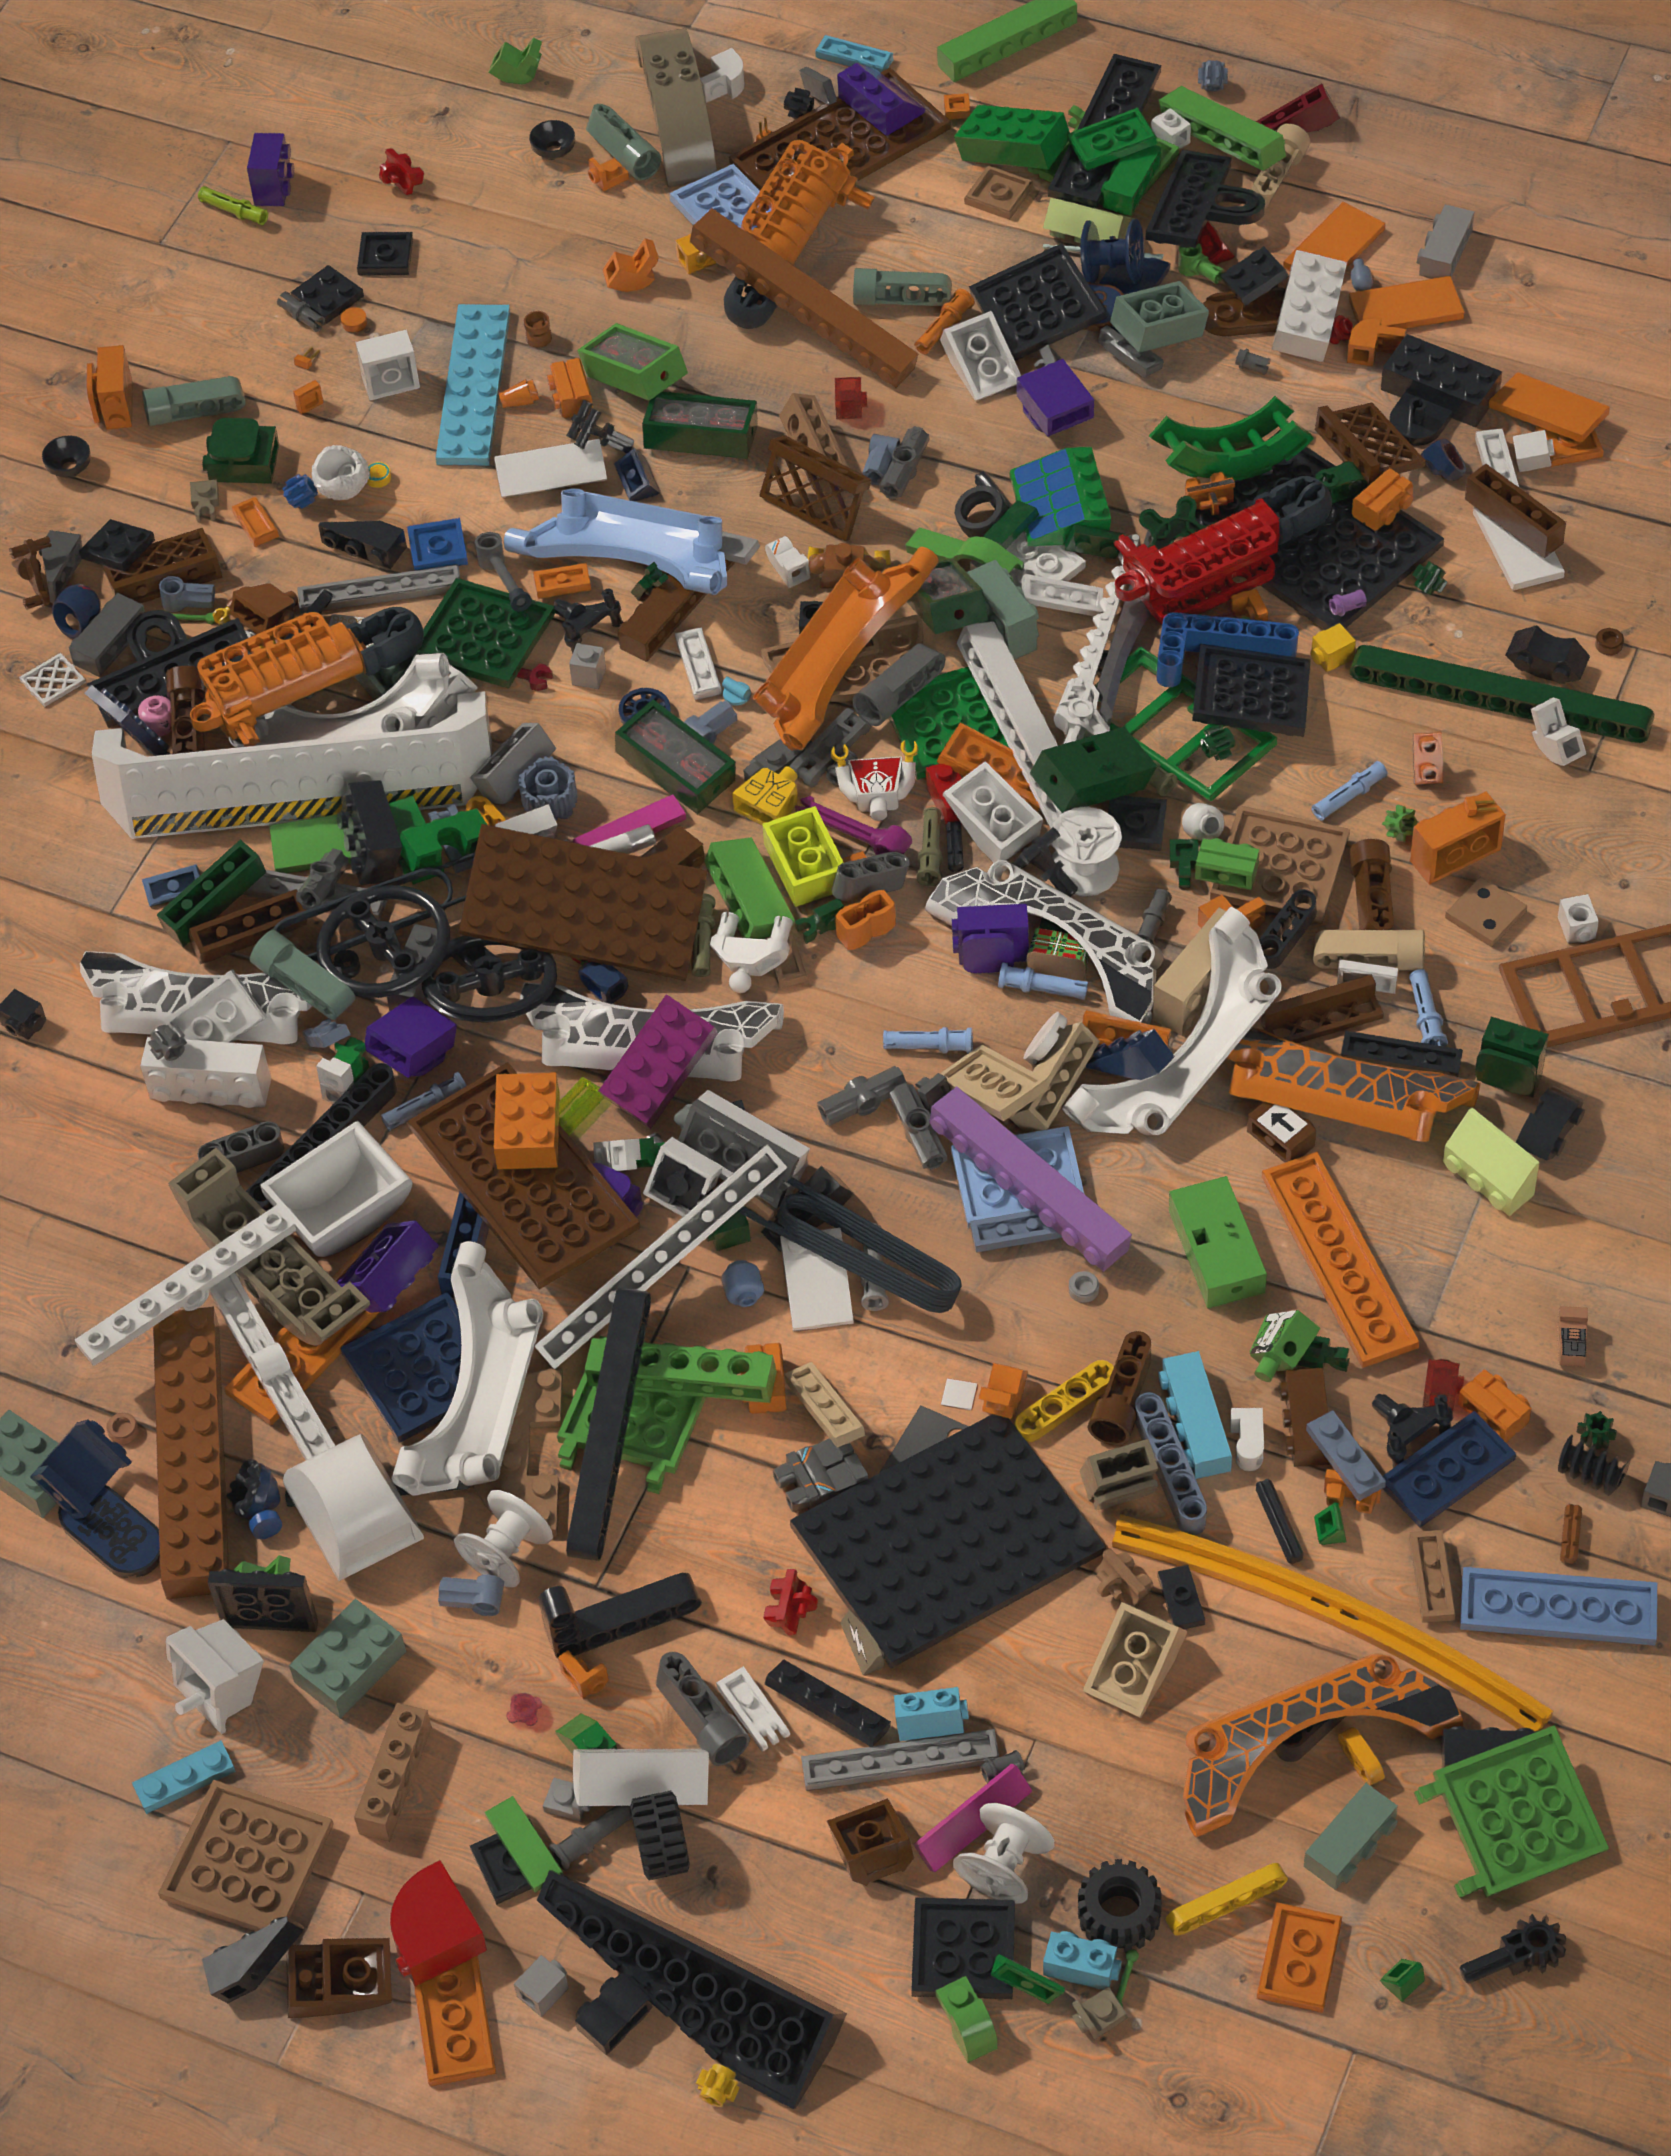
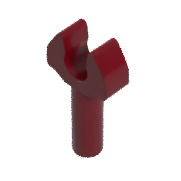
(532, 676)

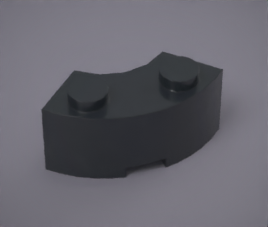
(1547, 655)
(1554, 1117)

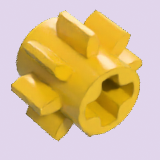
(717, 2085)

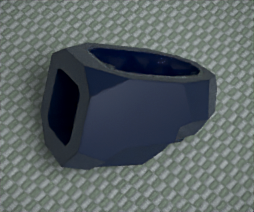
(603, 981)

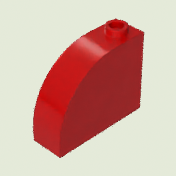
(433, 1926)

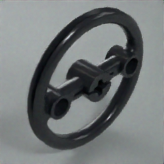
(405, 967)
(489, 981)

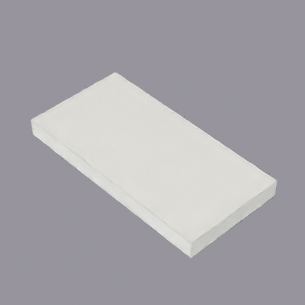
(1518, 561)

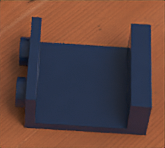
(80, 1467)

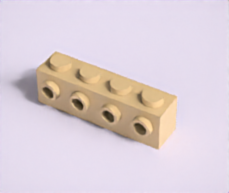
(1061, 1070)

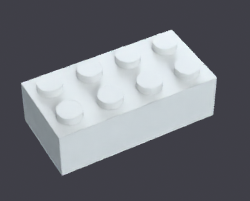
(1309, 306)
(209, 1074)

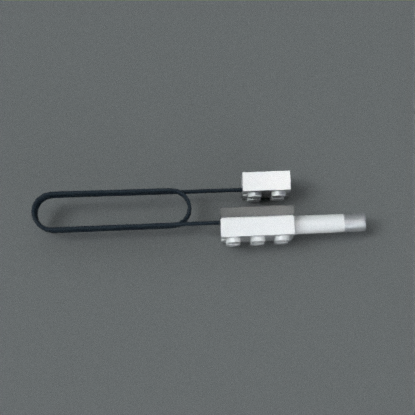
(536, 822)

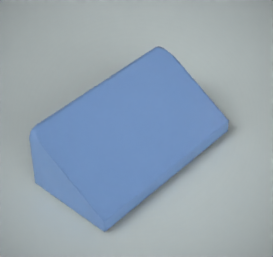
(169, 885)

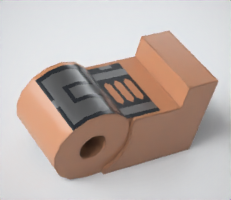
(1572, 1335)

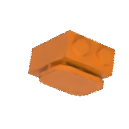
(111, 388)

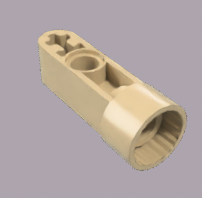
(1295, 145)
(1379, 947)

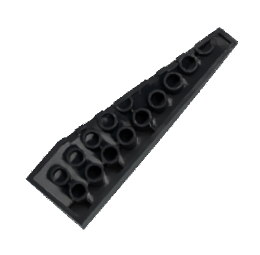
(734, 2010)

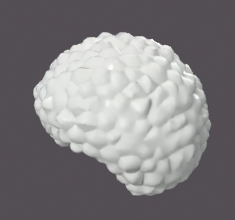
(339, 472)

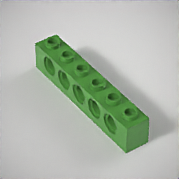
(694, 1379)

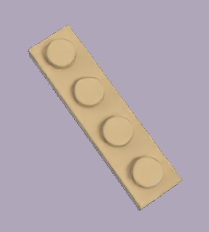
(824, 1404)

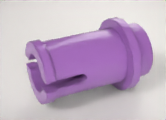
(1347, 602)

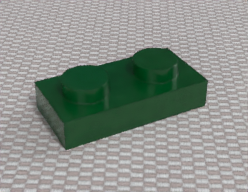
(1092, 541)

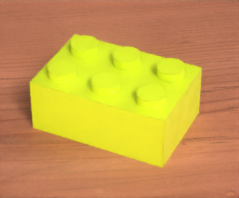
(802, 855)

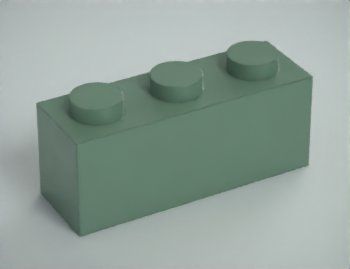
(1351, 1837)

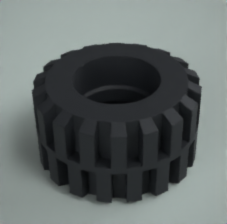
(660, 1835)
(1120, 1881)

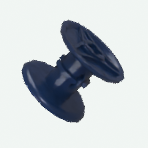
(1112, 251)

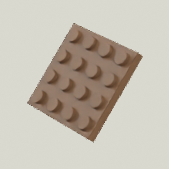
(1291, 858)
(245, 1857)

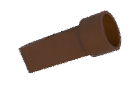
(185, 692)
(1371, 869)
(1115, 1413)

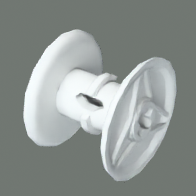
(1088, 848)
(514, 1523)
(1013, 1835)

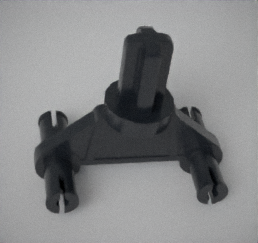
(588, 426)
(582, 618)
(1040, 856)
(1410, 1423)

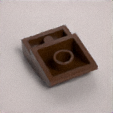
(338, 1977)

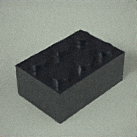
(369, 832)

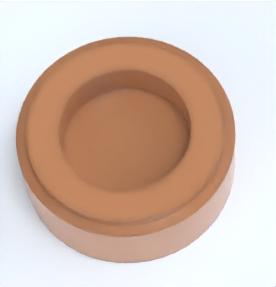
(122, 1428)

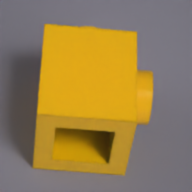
(1333, 647)

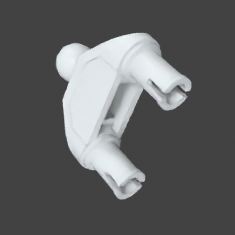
(750, 955)

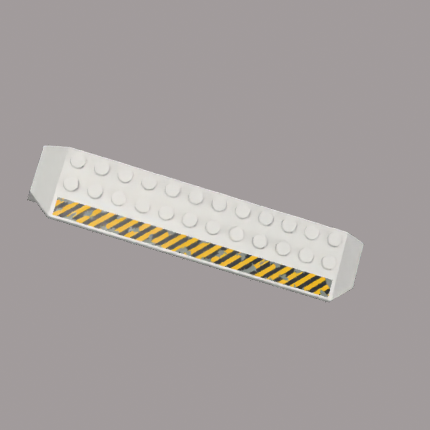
(291, 778)

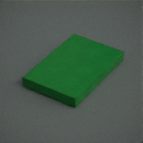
(1112, 139)

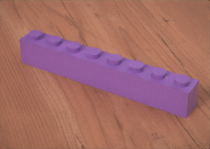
(1030, 1179)

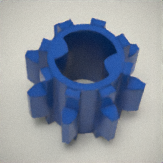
(300, 491)

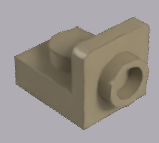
(1099, 2013)

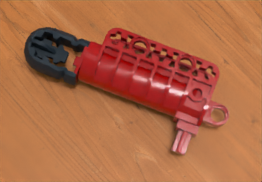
(1221, 552)

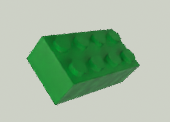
(1012, 136)

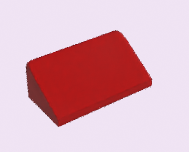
(1214, 246)

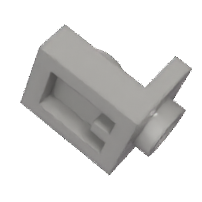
(562, 1801)

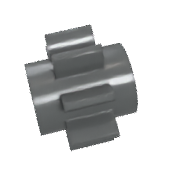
(167, 1042)

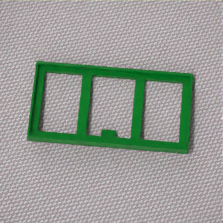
(1266, 740)

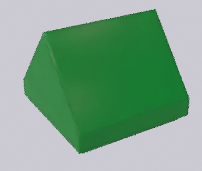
(1330, 1525)
(1403, 1978)

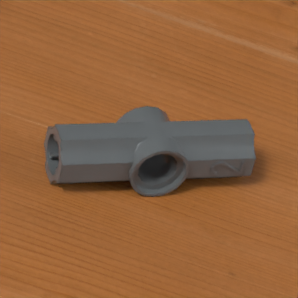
(904, 463)
(322, 879)
(860, 1096)
(923, 1139)

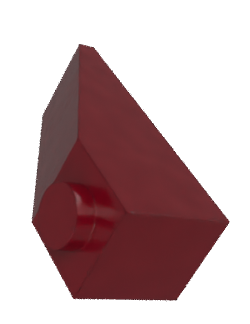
(1309, 111)

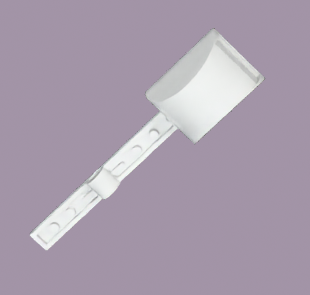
(325, 1197)
(339, 1487)

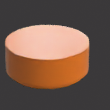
(354, 319)

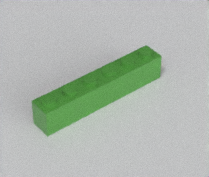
(1004, 36)
(1226, 128)

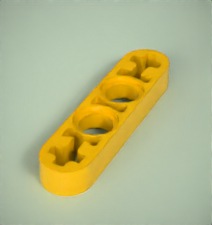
(1062, 1398)
(1226, 1899)

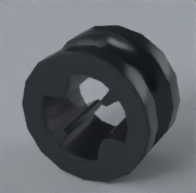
(348, 956)

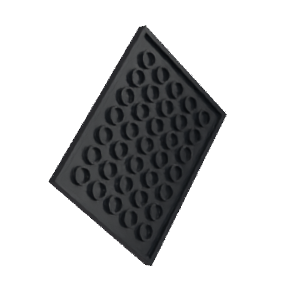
(1338, 553)
(947, 1537)

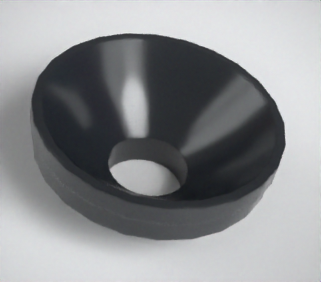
(552, 134)
(65, 450)

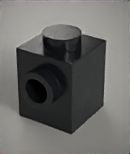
(21, 1014)

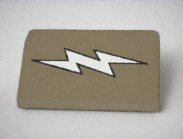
(862, 1644)

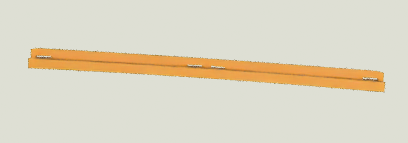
(1372, 1626)

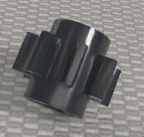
(798, 103)

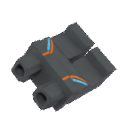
(819, 1474)

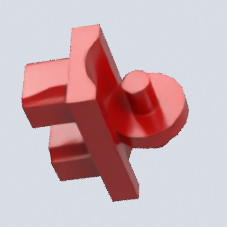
(398, 171)
(794, 1602)

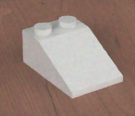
(980, 356)
(993, 813)
(815, 1287)

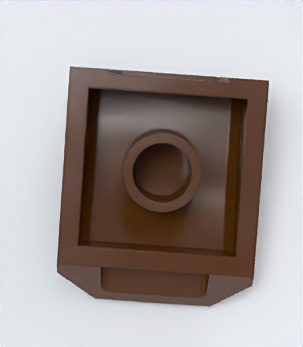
(872, 1842)

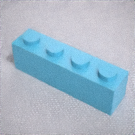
(1195, 1414)

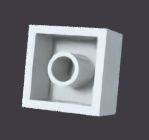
(387, 365)

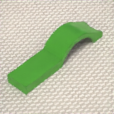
(974, 548)

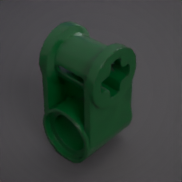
(1343, 481)

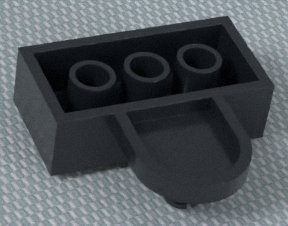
(1435, 388)

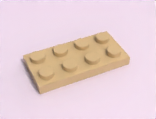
(995, 1082)

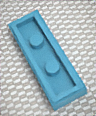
(849, 53)

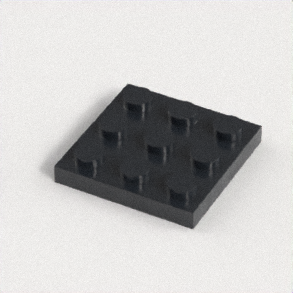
(263, 1600)
(961, 1940)

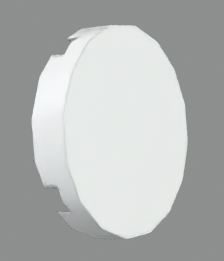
(1045, 1038)

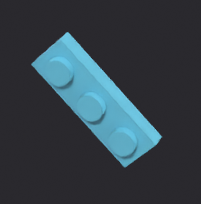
(183, 1777)

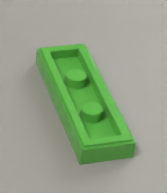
(522, 1842)

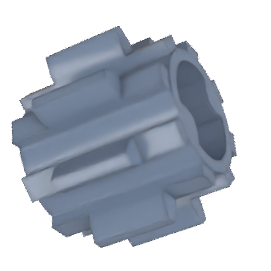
(1212, 75)

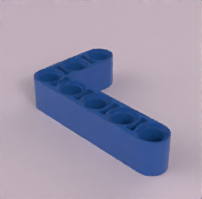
(1187, 631)

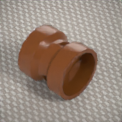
(537, 329)

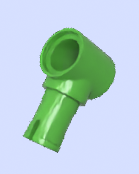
(1193, 262)

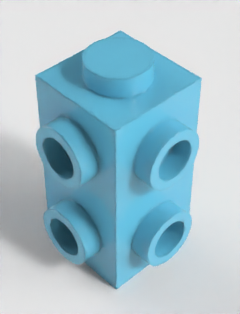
(930, 1713)
(1081, 1960)

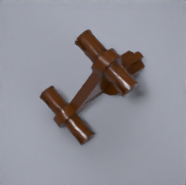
(29, 568)

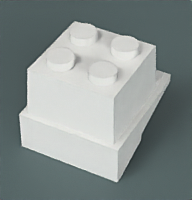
(213, 1671)

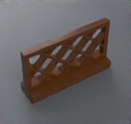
(1353, 449)
(815, 465)
(191, 569)

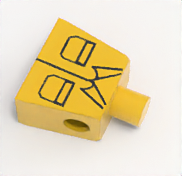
(767, 795)

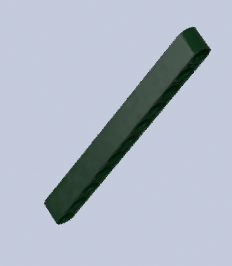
(1499, 692)

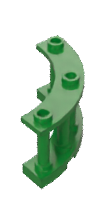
(1212, 450)

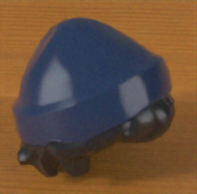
(253, 1490)

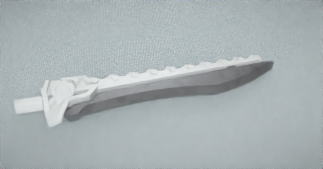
(1078, 705)

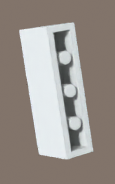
(550, 468)
(619, 1775)

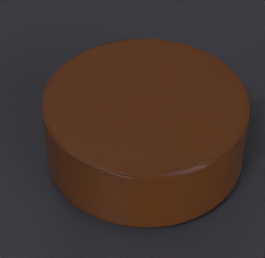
(1609, 641)

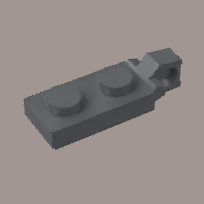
(1142, 363)
(774, 758)

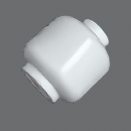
(1203, 821)

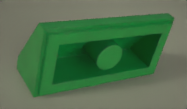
(1026, 1979)

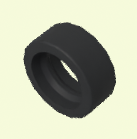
(975, 497)

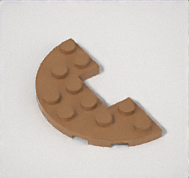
(887, 647)
(537, 1408)

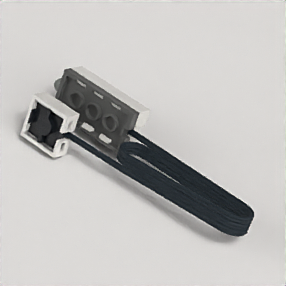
(724, 1137)

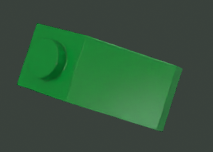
(584, 1733)

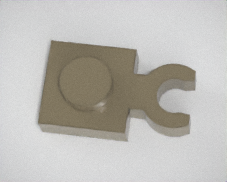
(204, 498)

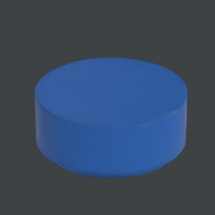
(265, 1524)

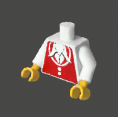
(876, 782)

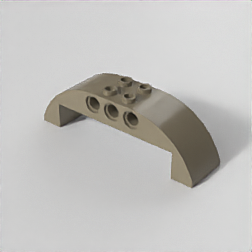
(677, 105)
(282, 1277)

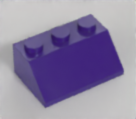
(877, 98)
(390, 1263)

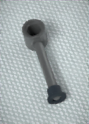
(491, 557)

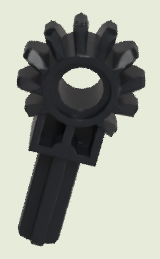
(1517, 1951)

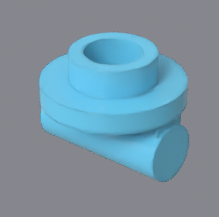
(735, 692)

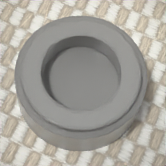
(1083, 1287)

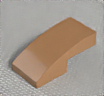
(762, 1208)

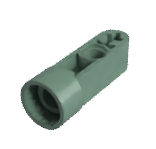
(623, 142)
(871, 289)
(192, 400)
(301, 974)

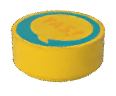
(379, 474)

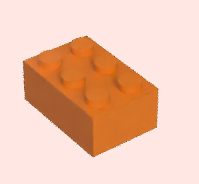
(1456, 840)
(526, 1120)

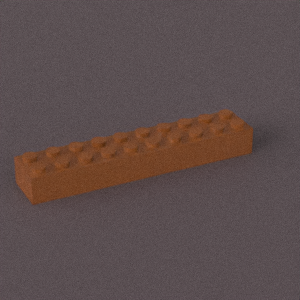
(190, 1452)

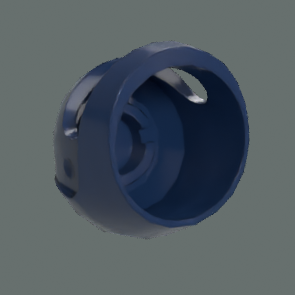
(81, 603)

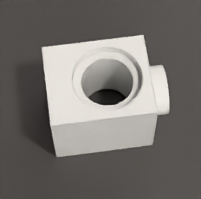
(1578, 919)

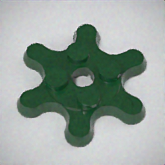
(1167, 530)

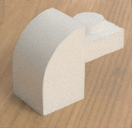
(726, 76)
(1553, 735)

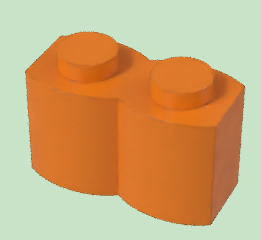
(865, 920)

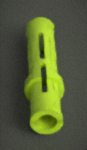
(241, 208)

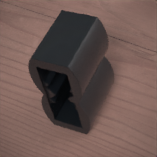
(613, 2013)

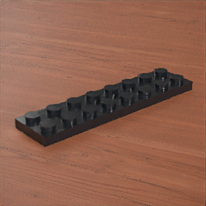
(1122, 88)

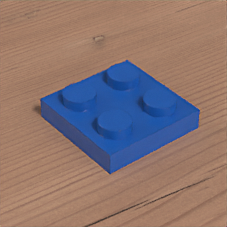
(437, 544)

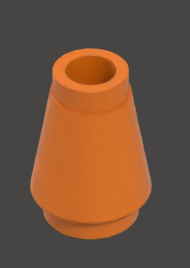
(520, 394)

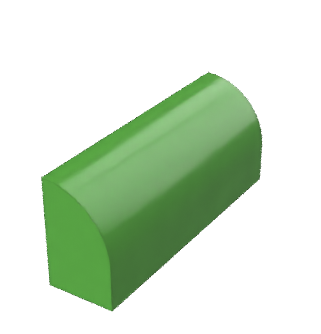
(746, 886)

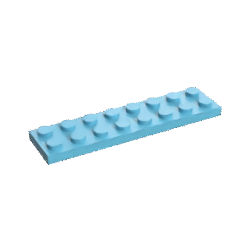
(473, 385)

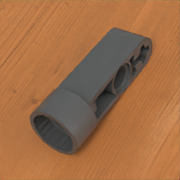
(898, 684)
(700, 1710)

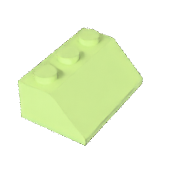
(1069, 219)
(1491, 1163)

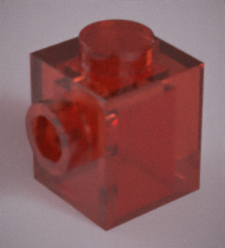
(849, 398)
(1442, 1379)

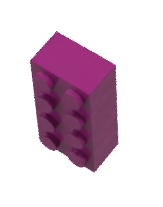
(658, 1061)

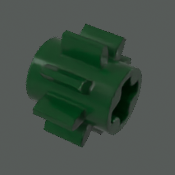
(1430, 578)
(1217, 742)
(1596, 1430)

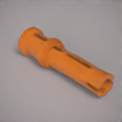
(950, 314)

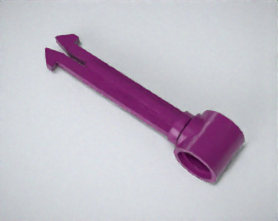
(882, 840)

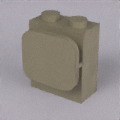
(1120, 1474)

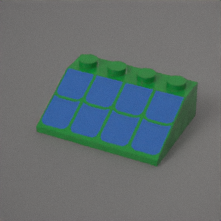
(1064, 491)

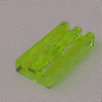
(581, 1106)

